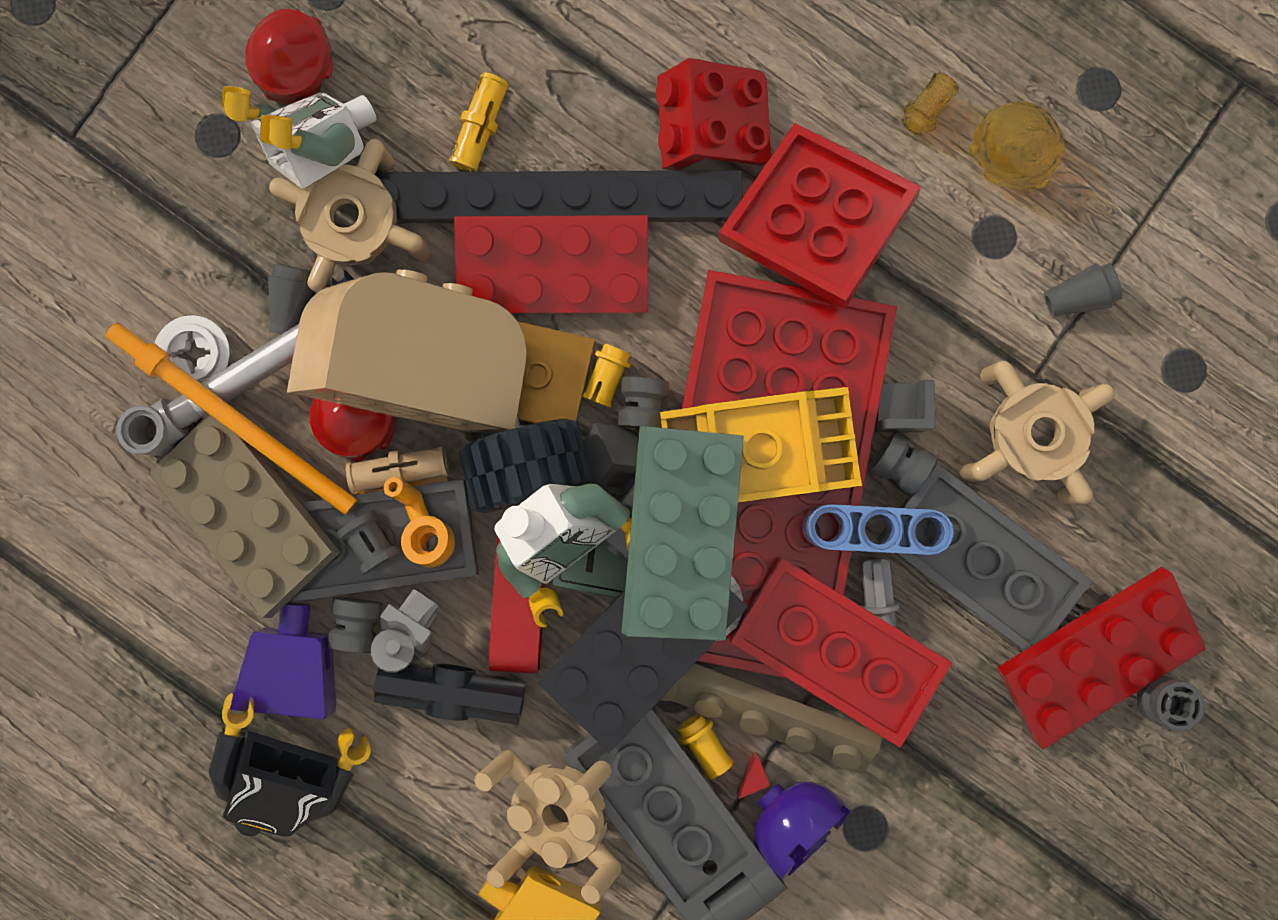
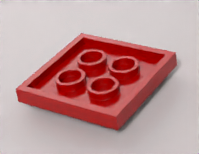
(819, 215)

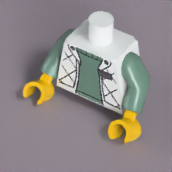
(306, 136)
(552, 534)

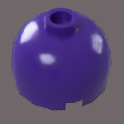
(796, 824)

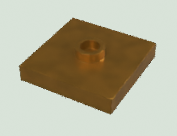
(553, 374)

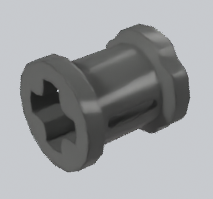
(353, 535)

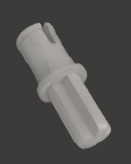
(879, 589)

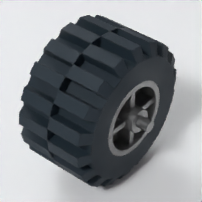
(519, 461)

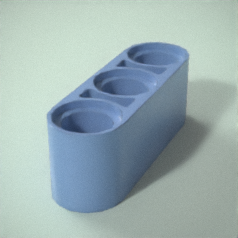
(900, 529)

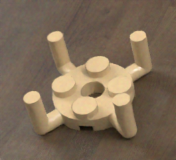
(368, 235)
(1013, 440)
(544, 833)

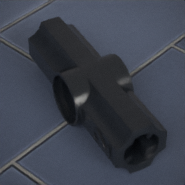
(452, 693)

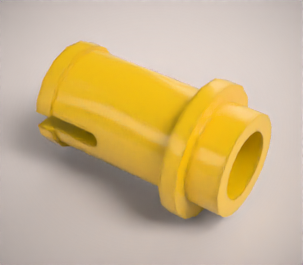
(607, 374)
(704, 745)

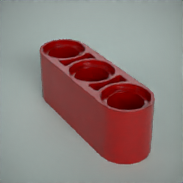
(513, 633)

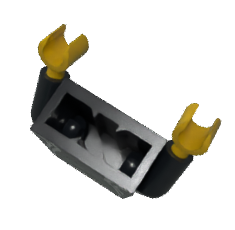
(277, 783)

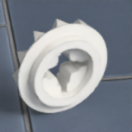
(181, 332)

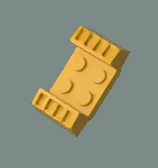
(788, 442)

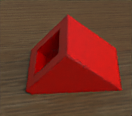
(753, 778)

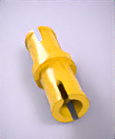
(478, 122)

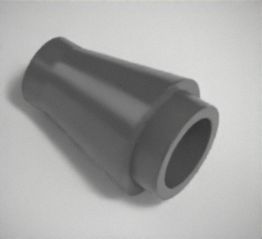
(1086, 291)
(287, 296)

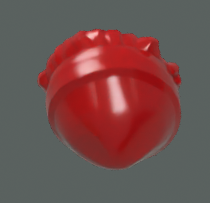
(289, 56)
(350, 430)

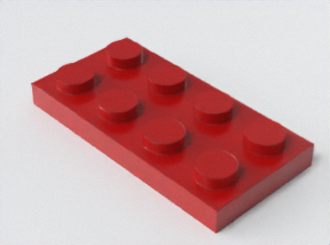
(555, 262)
(840, 652)
(1102, 657)

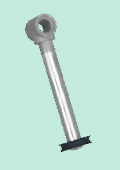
(175, 416)

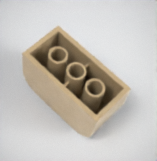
(411, 352)

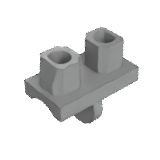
(404, 633)

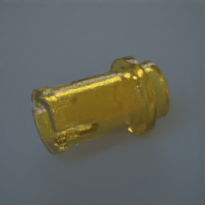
(922, 114)

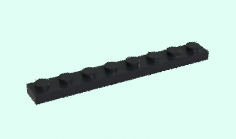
(659, 194)

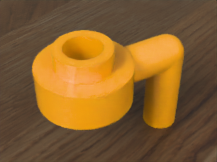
(420, 526)

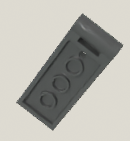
(679, 823)

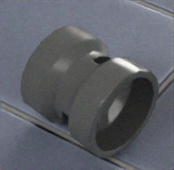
(642, 402)
(903, 463)
(353, 624)
(1161, 698)

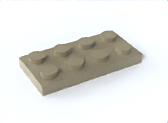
(244, 515)

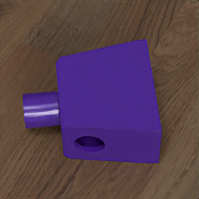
(288, 669)

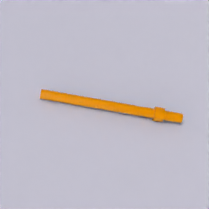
(156, 362)

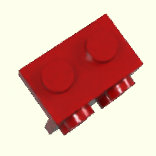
(712, 114)

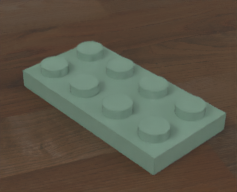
(682, 534)

